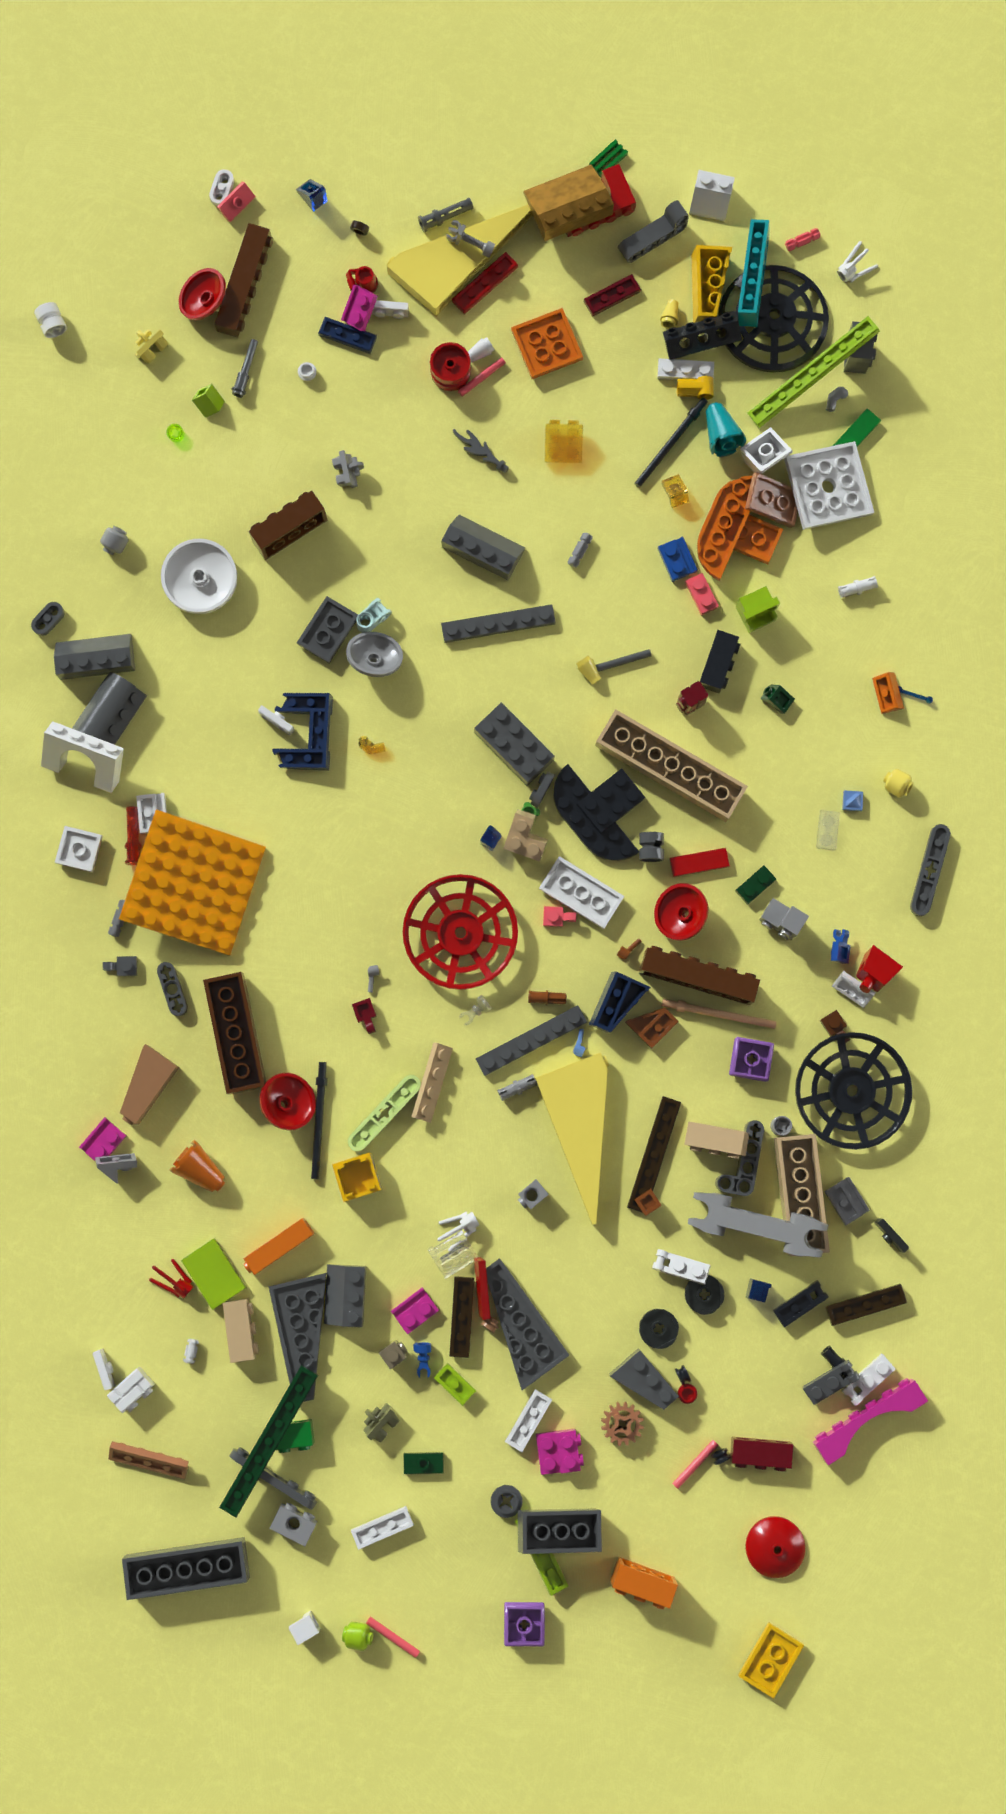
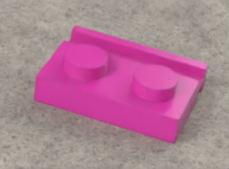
(359, 307)
(103, 1140)
(415, 1310)

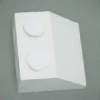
(711, 195)
(764, 451)

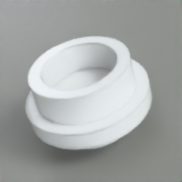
(307, 371)

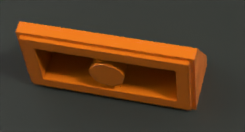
(888, 692)

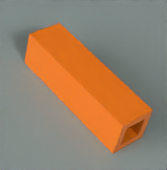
(278, 1246)

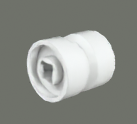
(51, 320)

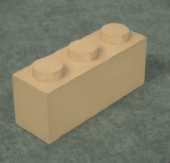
(716, 1140)
(240, 1330)

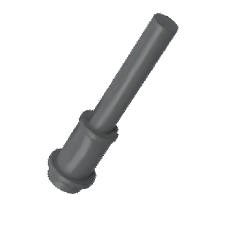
(242, 378)

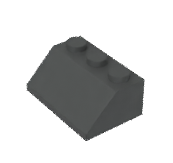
(345, 1295)

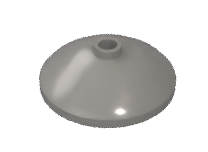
(374, 654)

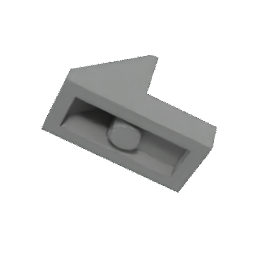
(110, 1164)

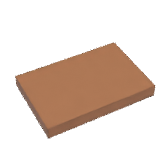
(772, 500)

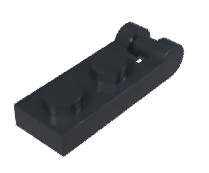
(800, 1304)

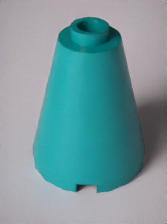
(723, 431)

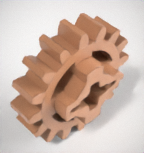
(630, 1417)

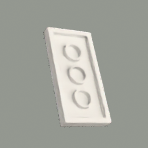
(581, 892)

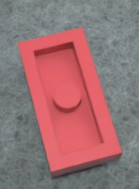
(701, 594)

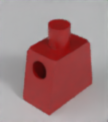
(876, 970)

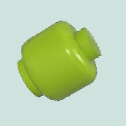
(357, 1636)

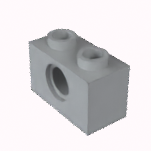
(282, 1526)

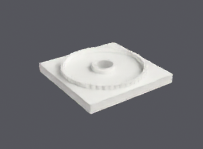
(844, 470)

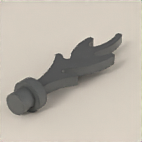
(478, 450)

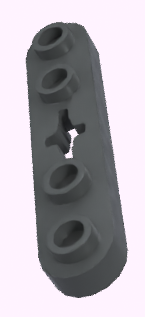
(935, 852)
(288, 1487)

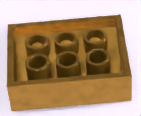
(569, 202)

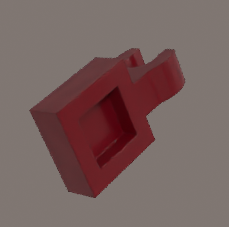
(365, 1012)

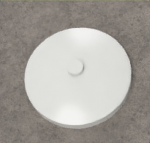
(199, 576)

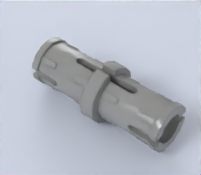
(517, 1087)

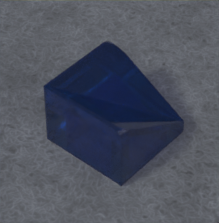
(490, 838)

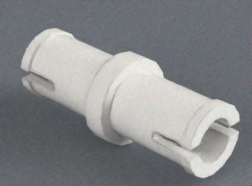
(857, 587)

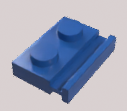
(677, 559)

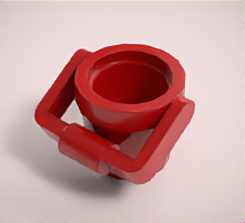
(363, 277)

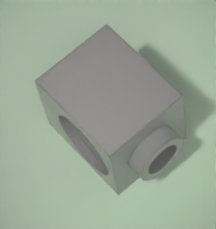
(541, 1192)

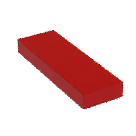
(699, 862)
(482, 1288)

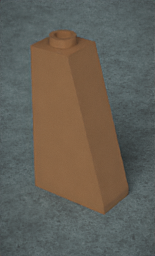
(148, 1082)

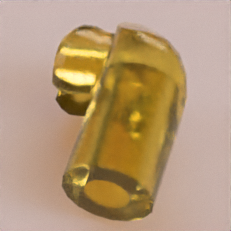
(370, 748)

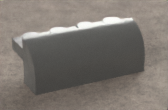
(110, 709)

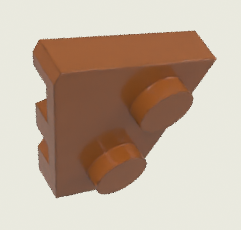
(653, 1026)

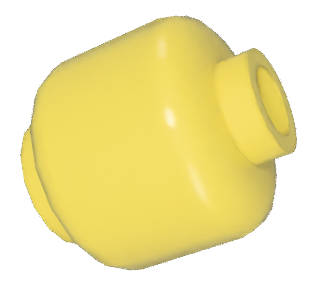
(898, 783)

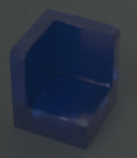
(757, 1290)

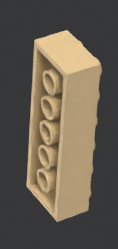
(801, 1183)

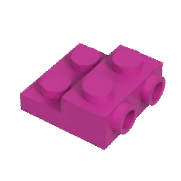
(559, 1451)

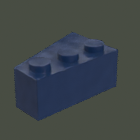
(616, 1000)

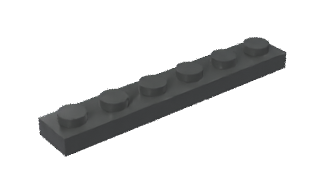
(498, 623)
(531, 1040)

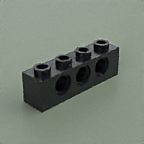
(711, 338)

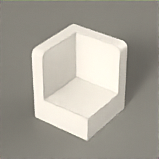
(304, 1628)

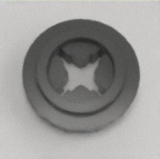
(505, 1510)

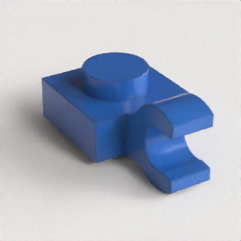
(840, 949)

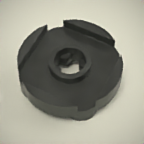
(711, 1303)
(669, 1331)

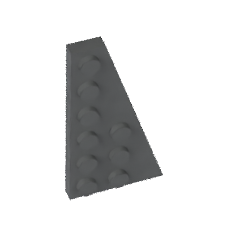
(299, 1322)
(528, 1336)

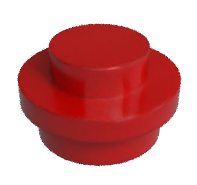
(687, 1393)

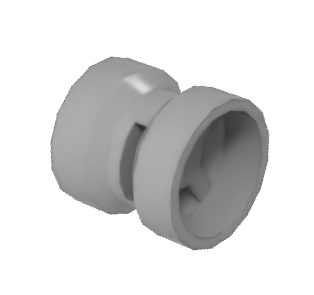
(784, 1125)

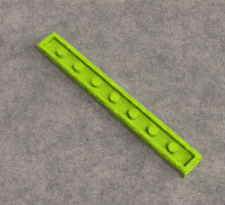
(813, 371)

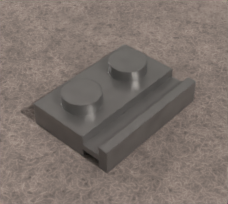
(846, 1200)

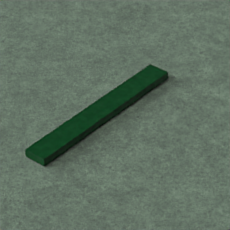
(268, 1441)

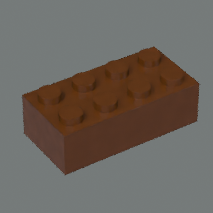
(288, 524)

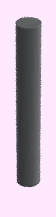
(623, 660)

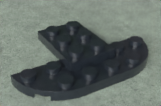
(595, 813)

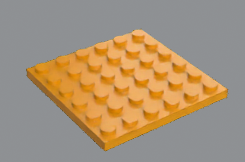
(192, 882)

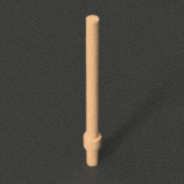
(682, 1006)

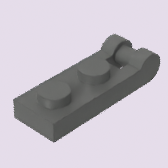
(830, 1382)

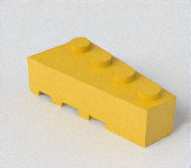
(708, 279)

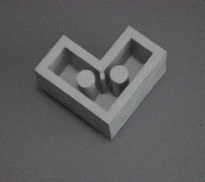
(783, 919)

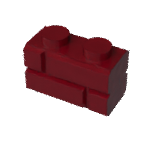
(692, 698)

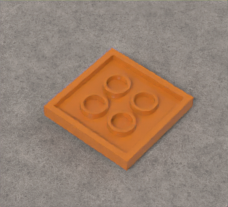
(547, 343)

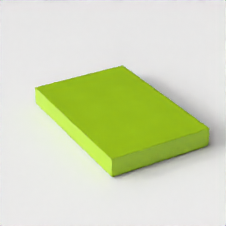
(213, 1273)

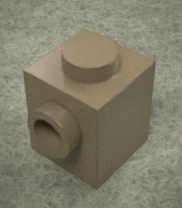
(393, 1354)

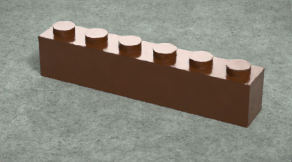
(243, 280)

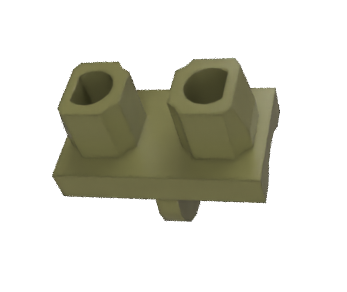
(377, 1420)

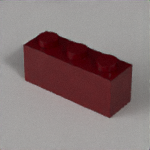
(761, 1453)

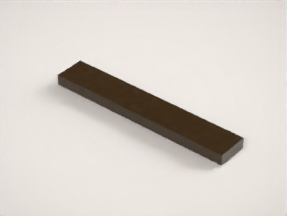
(655, 1149)

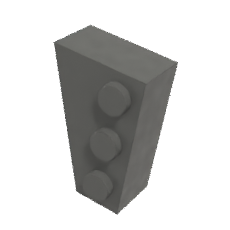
(643, 1378)

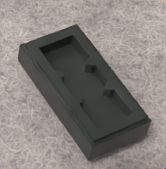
(891, 1236)

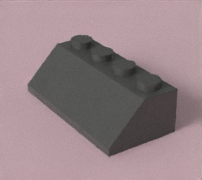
(482, 547)
(94, 656)

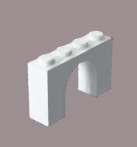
(104, 755)

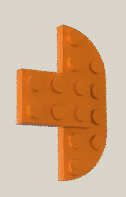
(732, 528)

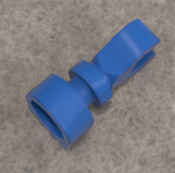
(423, 1348)

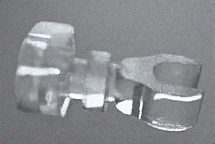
(482, 1005)

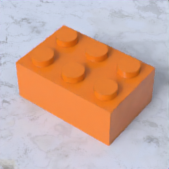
(643, 1583)

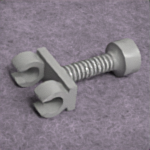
(487, 248)

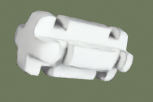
(191, 1351)

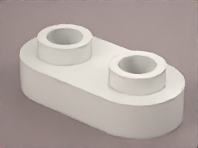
(219, 188)

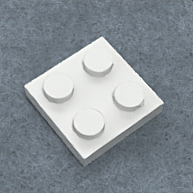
(78, 849)

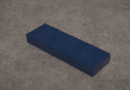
(347, 335)

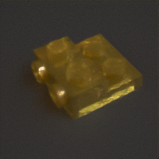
(563, 441)

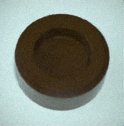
(359, 228)

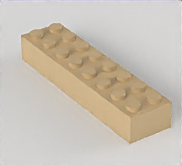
(671, 765)

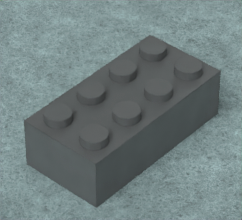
(514, 744)
(559, 1531)

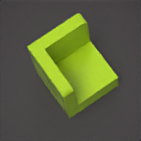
(208, 400)

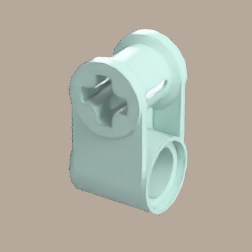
(375, 613)

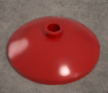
(202, 294)
(671, 911)
(296, 1096)
(767, 1535)

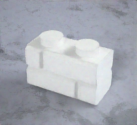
(131, 1389)

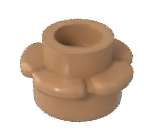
(490, 1324)

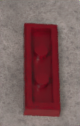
(612, 295)

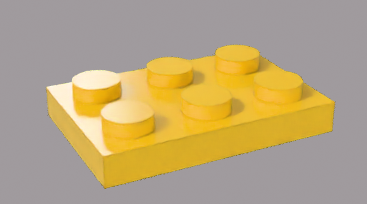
(771, 1660)

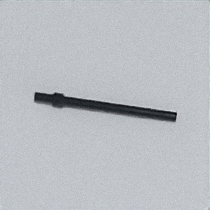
(693, 414)
(321, 1082)

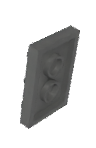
(327, 629)

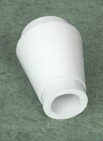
(480, 349)

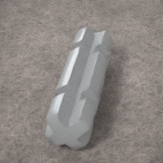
(580, 550)
(115, 929)

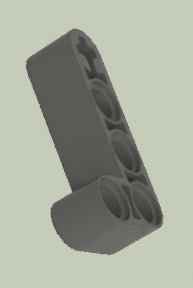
(656, 233)
(753, 1159)

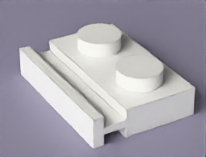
(146, 808)

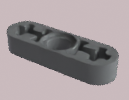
(171, 1004)

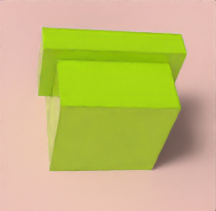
(757, 609)

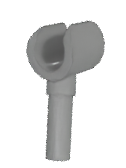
(372, 971)

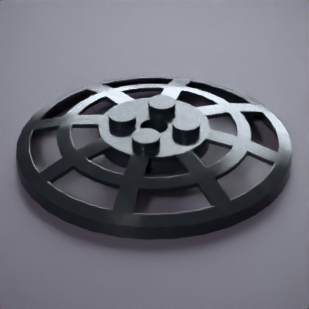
(781, 326)
(865, 1093)

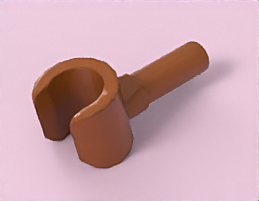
(623, 953)

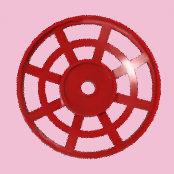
(460, 919)

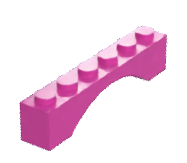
(835, 1442)

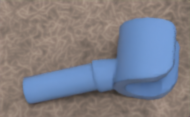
(578, 1049)

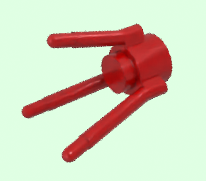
(181, 1287)

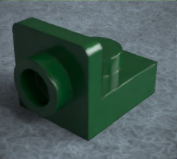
(777, 697)

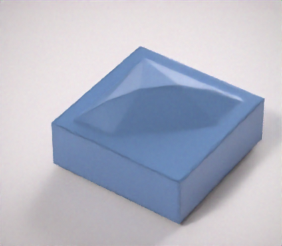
(852, 800)

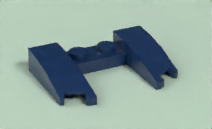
(317, 755)

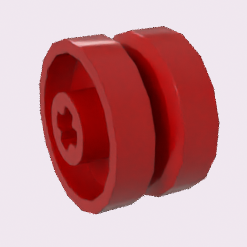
(450, 366)

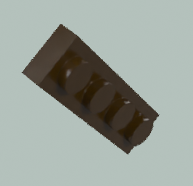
(866, 1304)
(461, 1317)

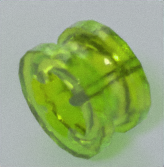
(170, 431)

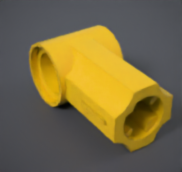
(699, 387)

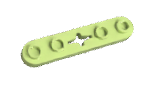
(370, 1126)

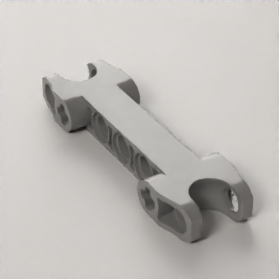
(791, 1232)

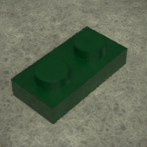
(755, 884)

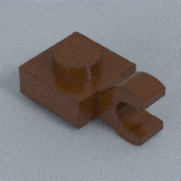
(834, 1024)

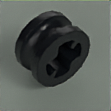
(682, 1374)
(720, 1456)

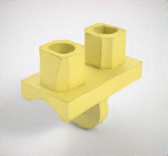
(157, 340)

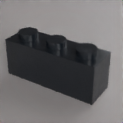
(719, 661)

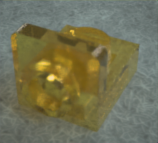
(675, 490)

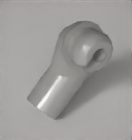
(839, 392)

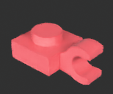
(554, 916)

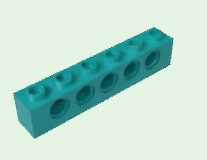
(753, 273)

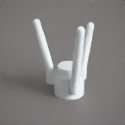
(847, 269)
(468, 1223)

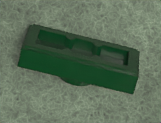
(423, 1463)

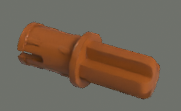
(547, 997)

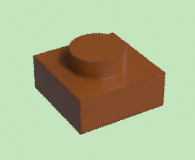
(647, 1202)

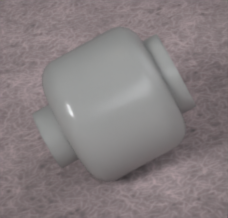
(114, 540)

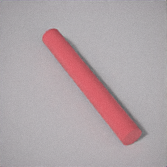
(482, 376)
(695, 1464)
(393, 1637)

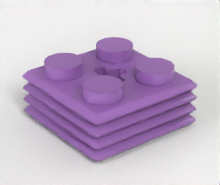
(761, 1051)
(534, 1633)

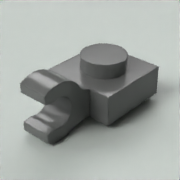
(124, 966)

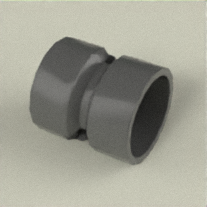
(651, 846)

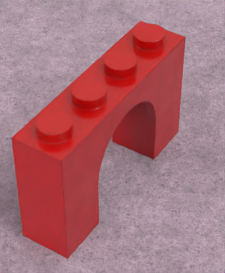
(620, 194)

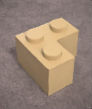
(521, 840)

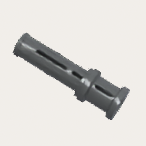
(436, 215)

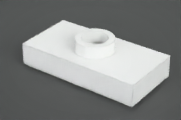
(276, 719)
(850, 987)
(104, 1368)

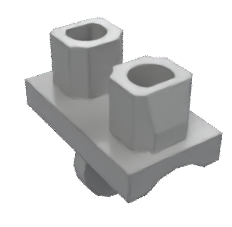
(350, 467)

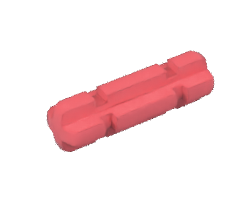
(802, 239)

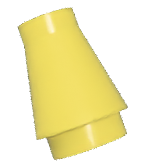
(670, 315)
(588, 669)

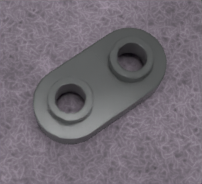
(45, 617)
(537, 795)

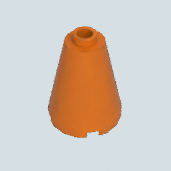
(198, 1168)

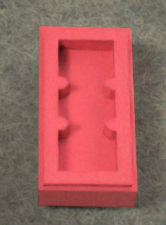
(236, 201)

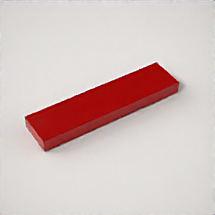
(485, 283)

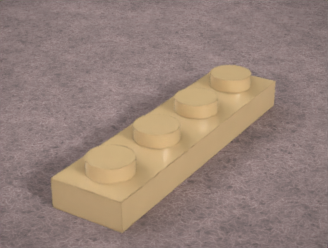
(432, 1082)

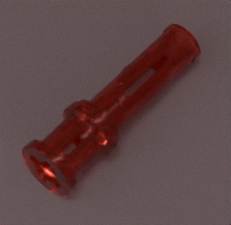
(133, 845)

